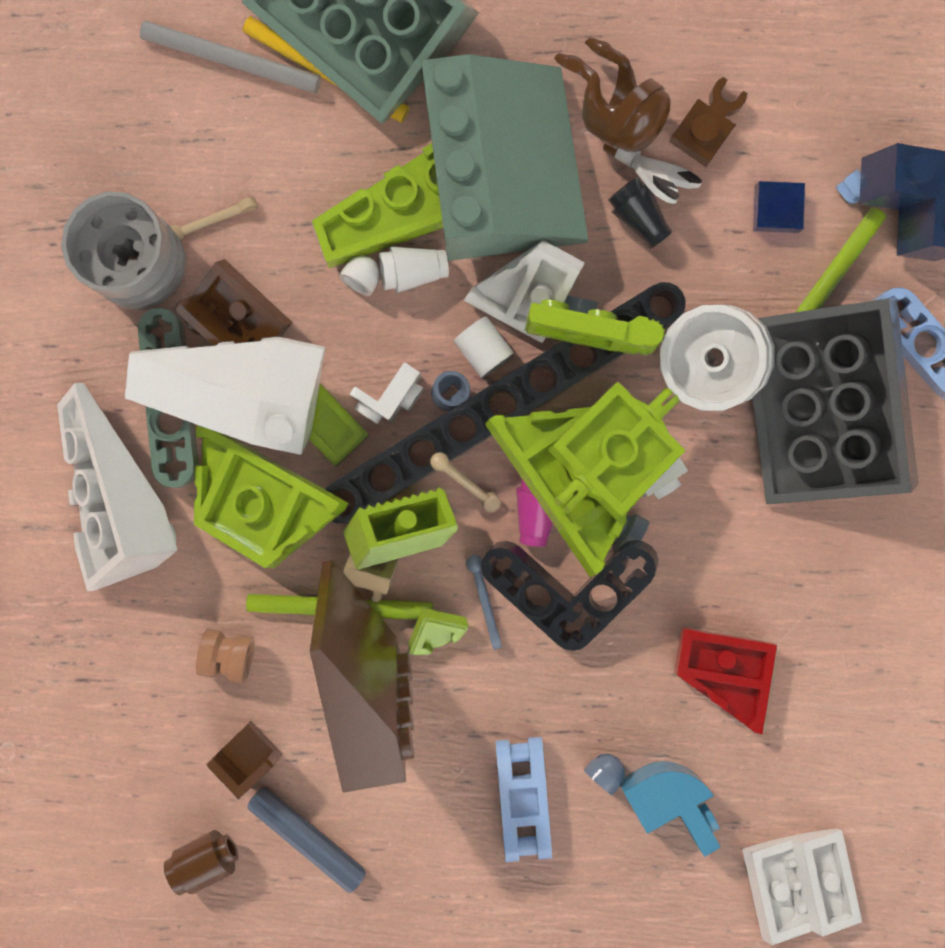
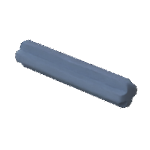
(306, 839)

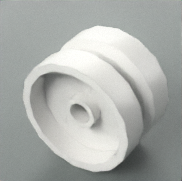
(689, 363)

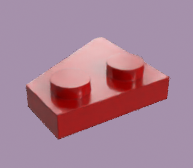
(728, 672)

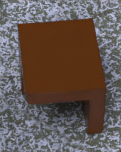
(244, 760)

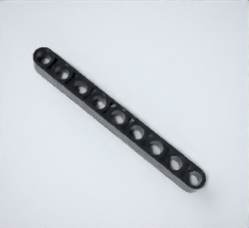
(477, 407)

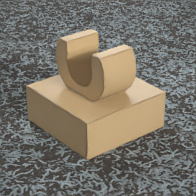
(373, 578)

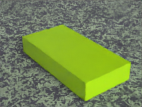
(335, 429)

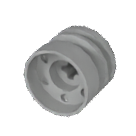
(104, 236)

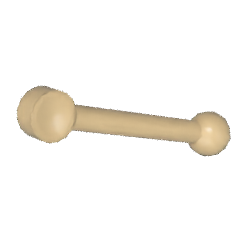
(242, 207)
(489, 500)

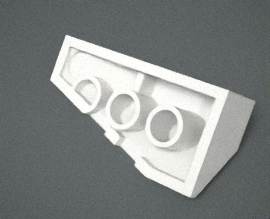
(243, 390)
(119, 511)

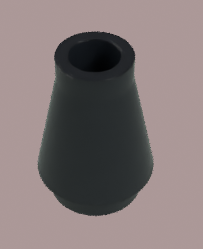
(640, 212)

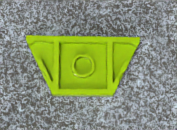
(526, 441)
(256, 501)

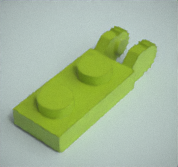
(595, 329)

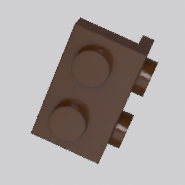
(231, 309)

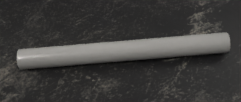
(230, 57)

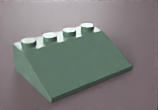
(369, 44)
(502, 155)

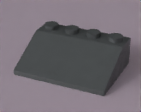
(836, 406)

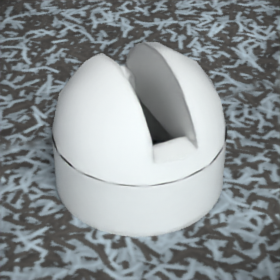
(361, 274)

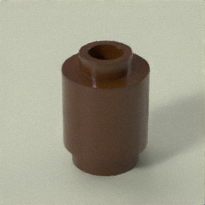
(201, 863)

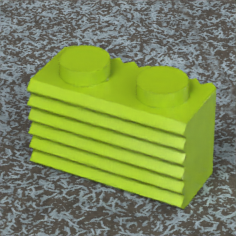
(399, 528)

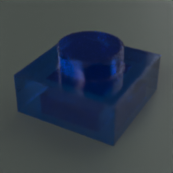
(779, 207)

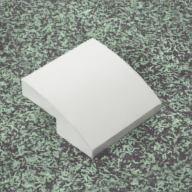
(802, 885)

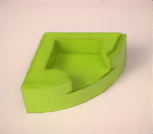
(435, 630)

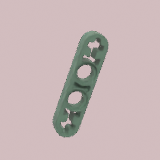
(164, 456)

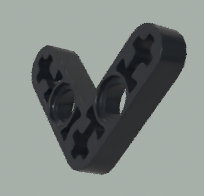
(564, 605)

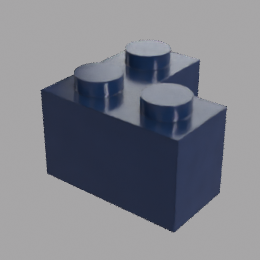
(913, 183)

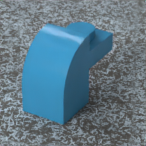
(668, 791)

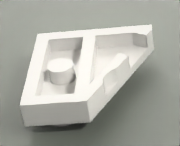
(531, 277)

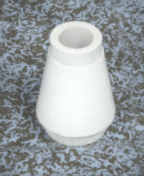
(411, 267)

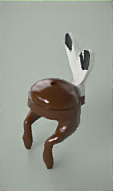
(629, 120)

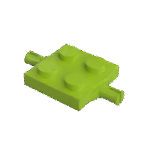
(617, 450)

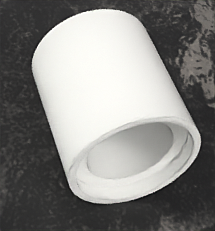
(483, 347)

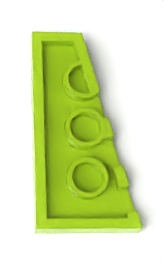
(384, 215)

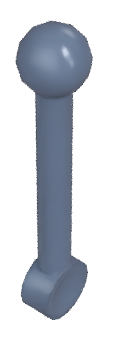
(474, 565)

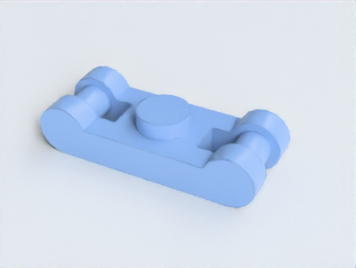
(523, 799)

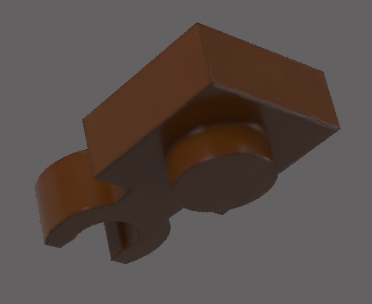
(706, 126)

